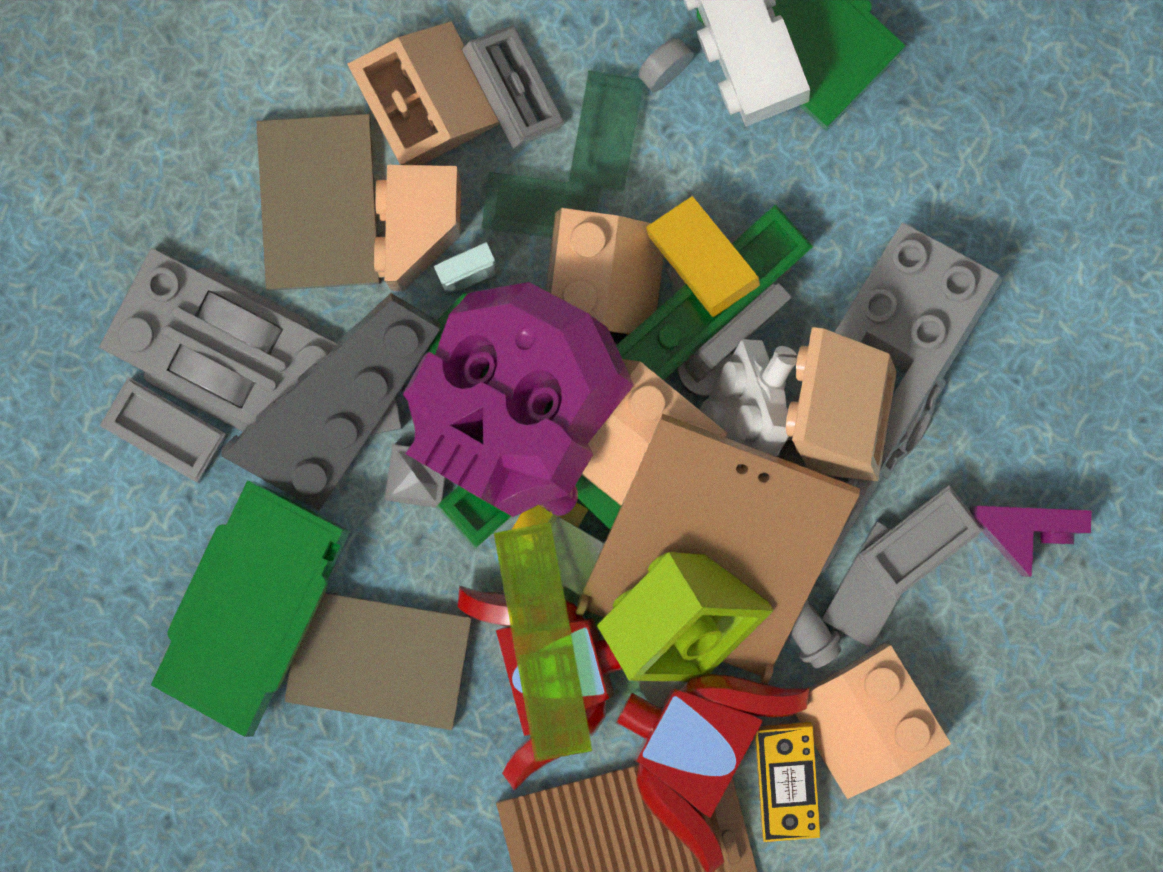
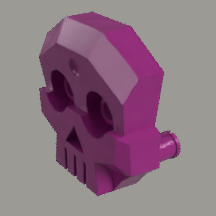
(494, 428)

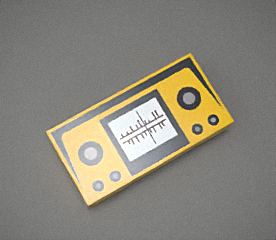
(787, 782)

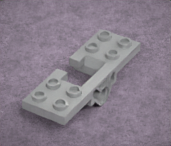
(920, 312)

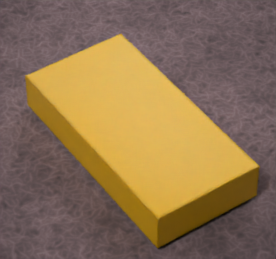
(702, 256)

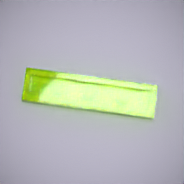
(543, 641)

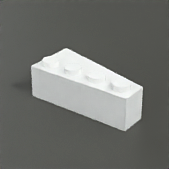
(754, 56)

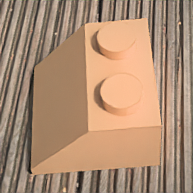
(605, 267)
(629, 430)
(871, 722)

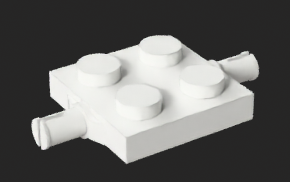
(751, 396)

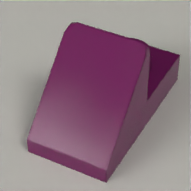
(1013, 530)

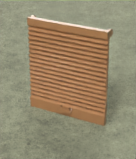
(756, 527)
(609, 828)

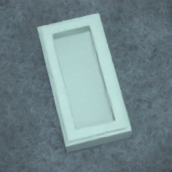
(466, 269)

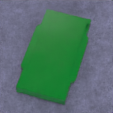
(838, 50)
(249, 607)

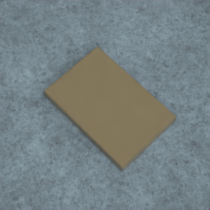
(317, 202)
(381, 661)

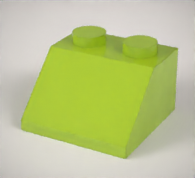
(681, 619)

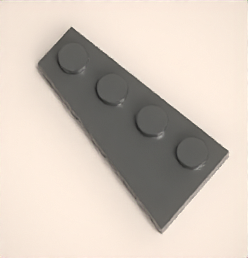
(327, 416)

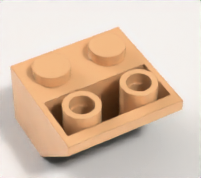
(423, 94)
(420, 218)
(841, 406)

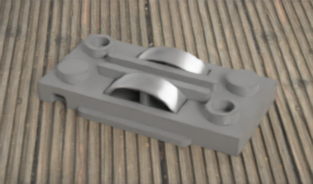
(211, 340)

